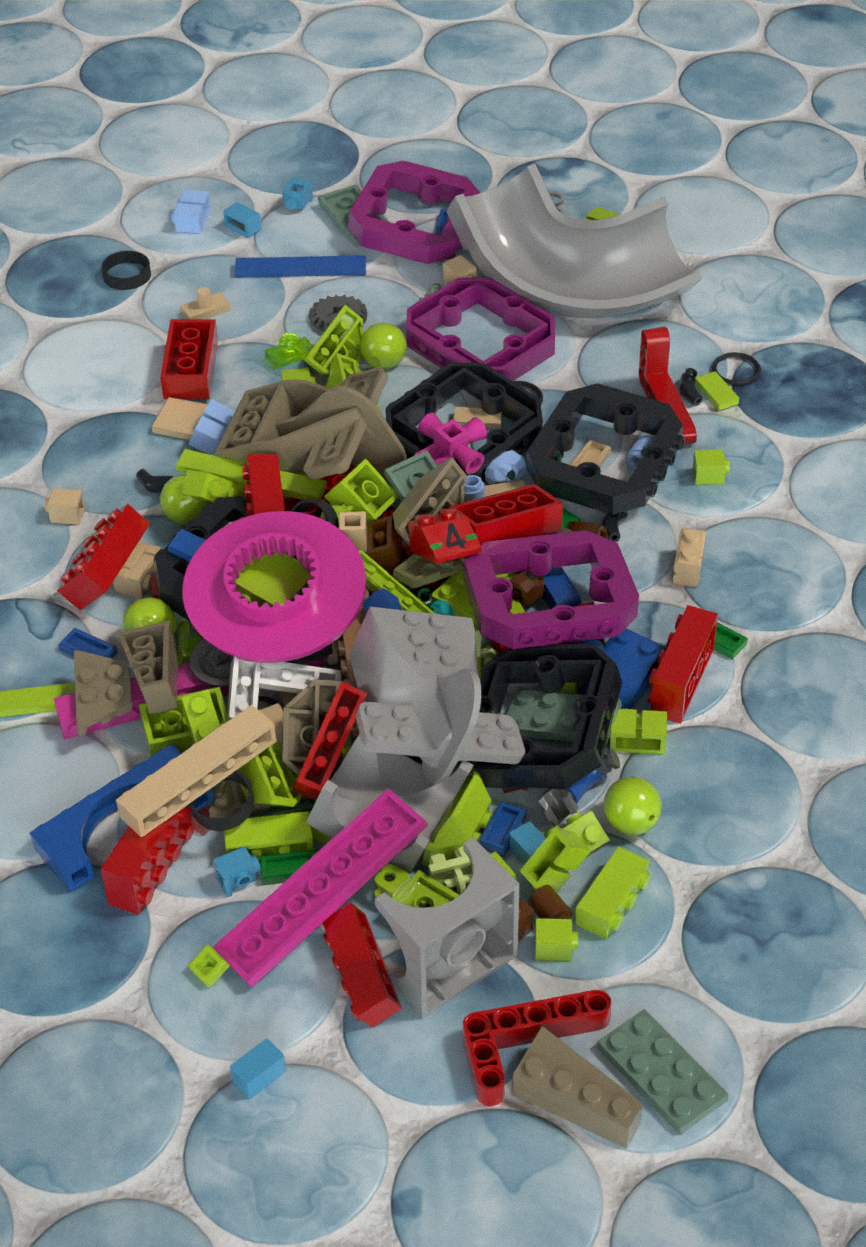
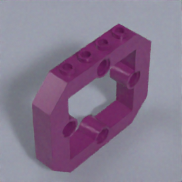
(402, 237)
(446, 308)
(563, 624)

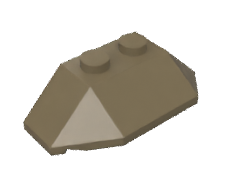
(430, 495)
(303, 720)

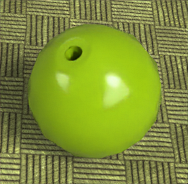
(383, 345)
(176, 506)
(148, 612)
(632, 805)

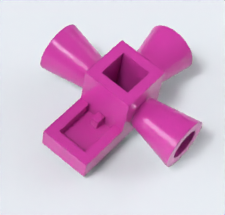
(453, 441)

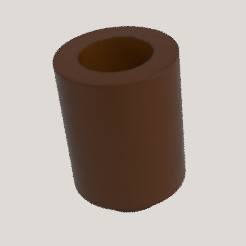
(549, 904)

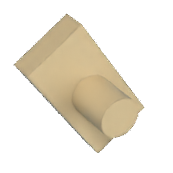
(206, 305)

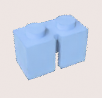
(191, 211)
(211, 427)

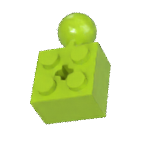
(361, 491)

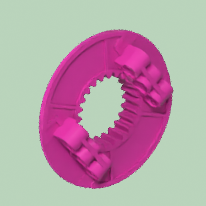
(277, 631)

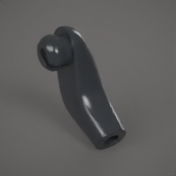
(687, 387)
(152, 483)
(612, 522)

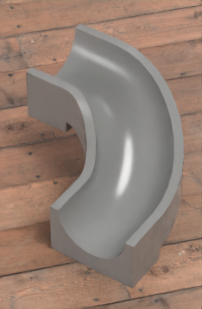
(568, 262)

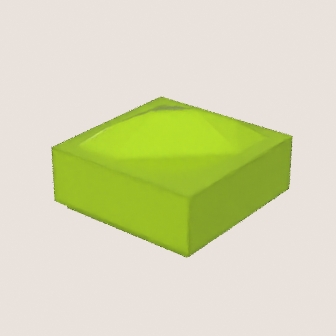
(208, 965)

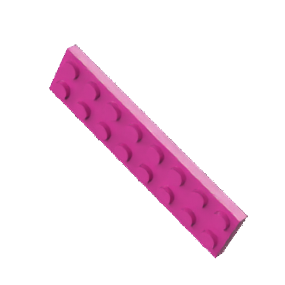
(320, 887)

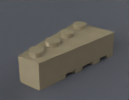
(154, 663)
(576, 1090)

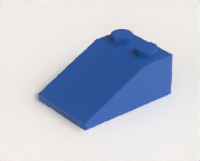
(635, 660)

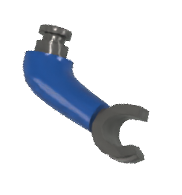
(560, 802)

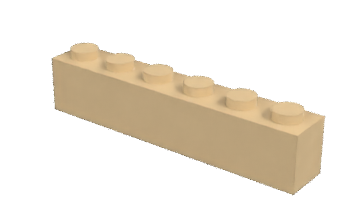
(196, 770)

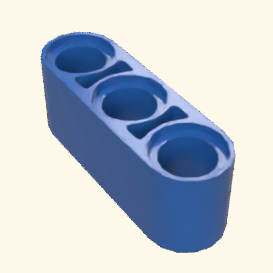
(559, 589)

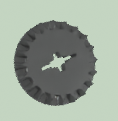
(326, 309)
(207, 666)

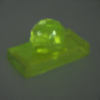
(289, 350)
(185, 642)

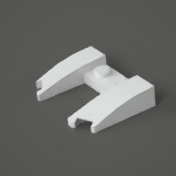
(281, 676)

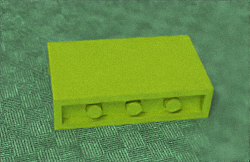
(272, 579)

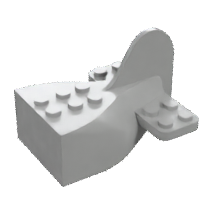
(427, 693)

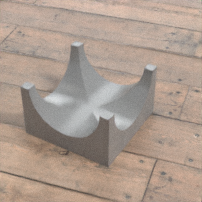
(368, 775)
(458, 941)

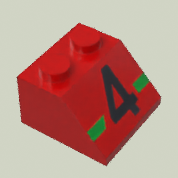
(443, 536)

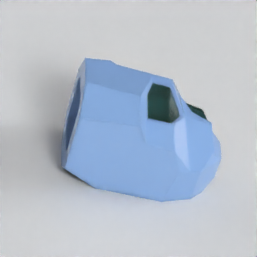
(506, 468)

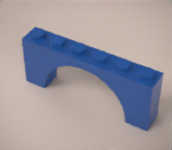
(65, 837)

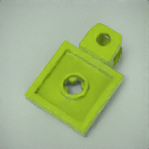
(414, 891)

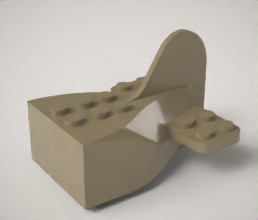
(315, 426)

